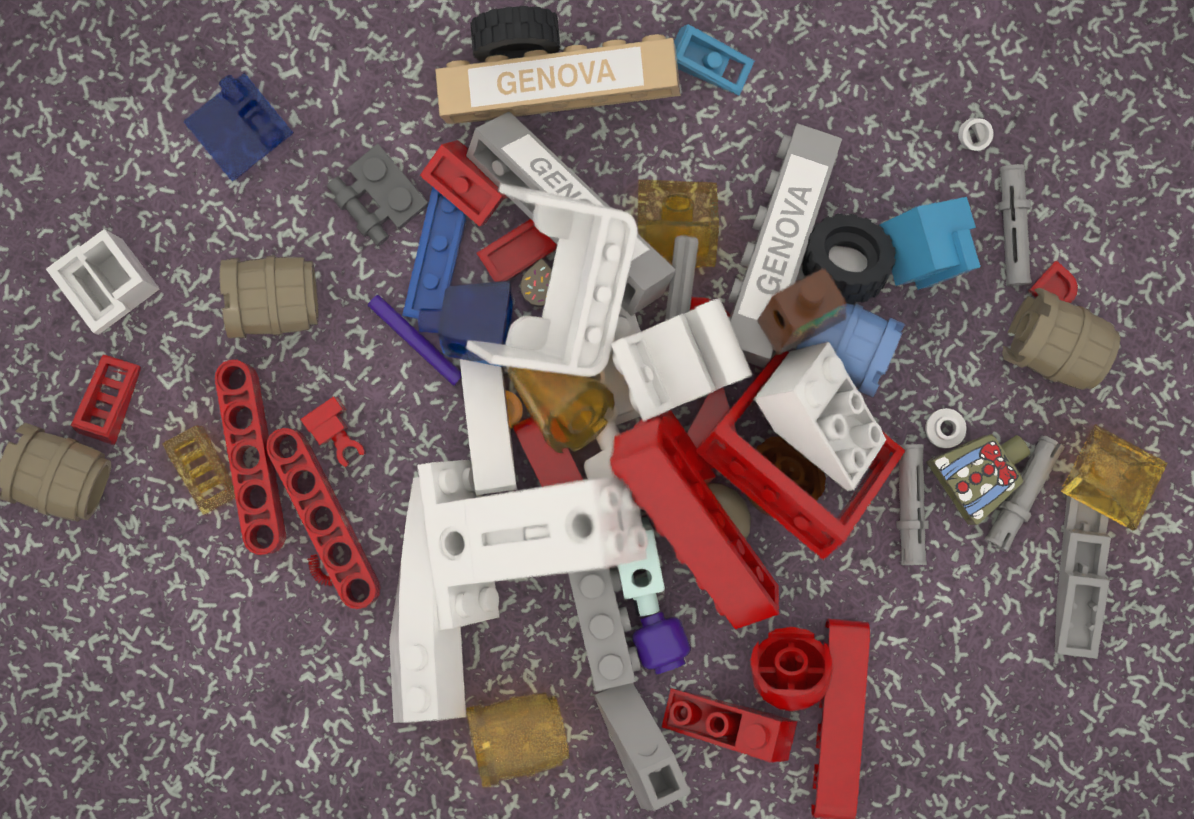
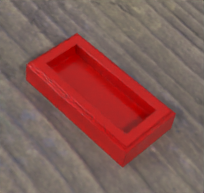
(516, 251)

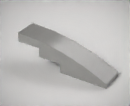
(1082, 581)

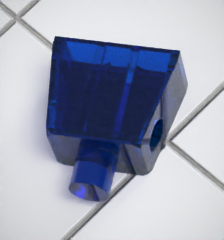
(470, 313)

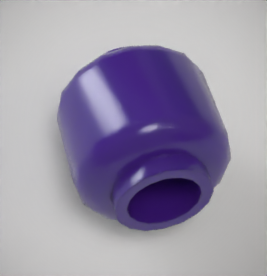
(661, 643)

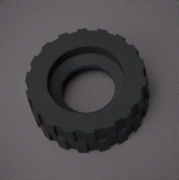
(514, 32)
(860, 235)

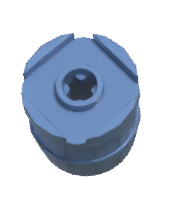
(863, 345)

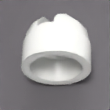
(982, 130)

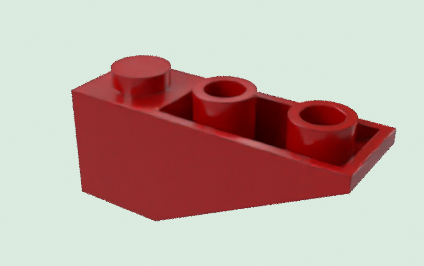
(730, 725)

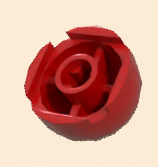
(791, 668)

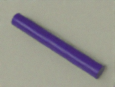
(415, 340)

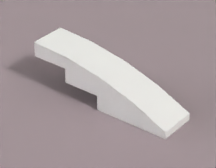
(488, 427)

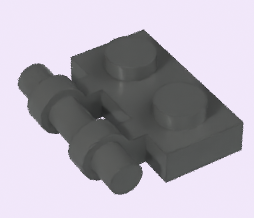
(387, 186)

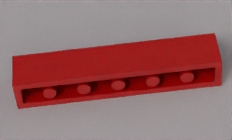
(694, 523)

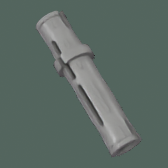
(1015, 224)
(1018, 504)
(912, 513)

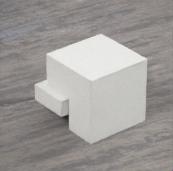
(102, 280)

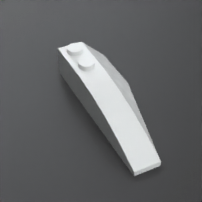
(422, 657)

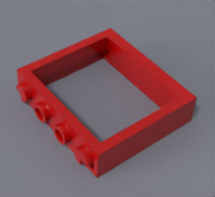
(777, 492)

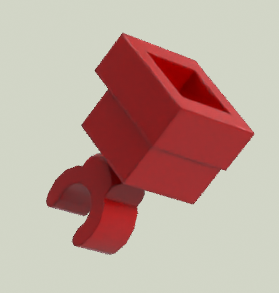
(327, 425)

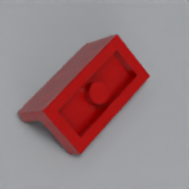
(463, 182)

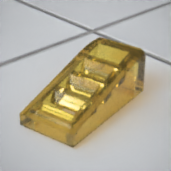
(206, 448)

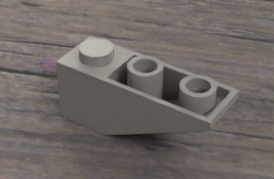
(641, 748)

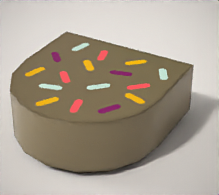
(536, 283)

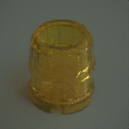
(517, 737)

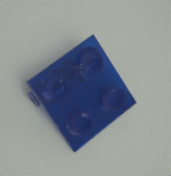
(238, 126)

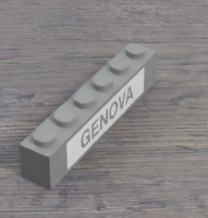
(517, 158)
(782, 233)

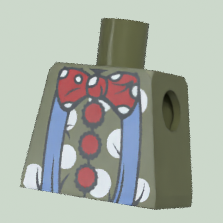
(980, 474)

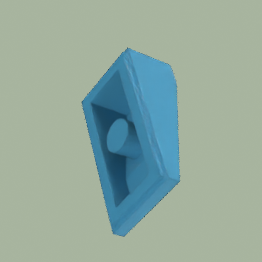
(707, 58)

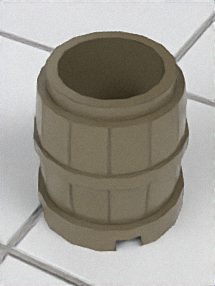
(268, 295)
(1062, 341)
(53, 474)

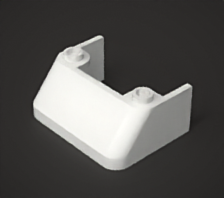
(582, 289)

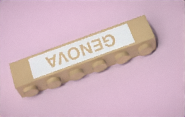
(558, 80)

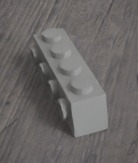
(604, 627)

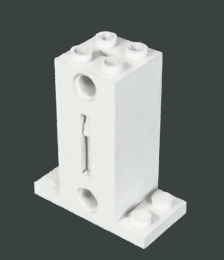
(519, 535)

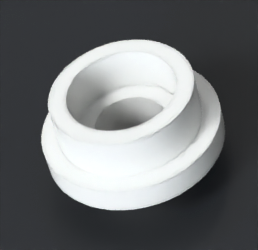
(934, 432)

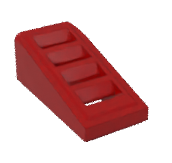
(114, 419)

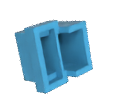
(932, 243)

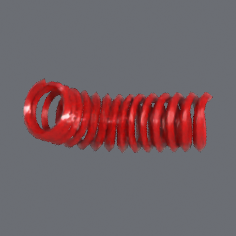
(318, 569)

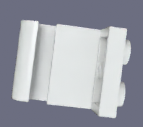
(680, 359)

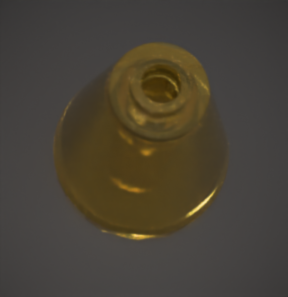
(563, 406)

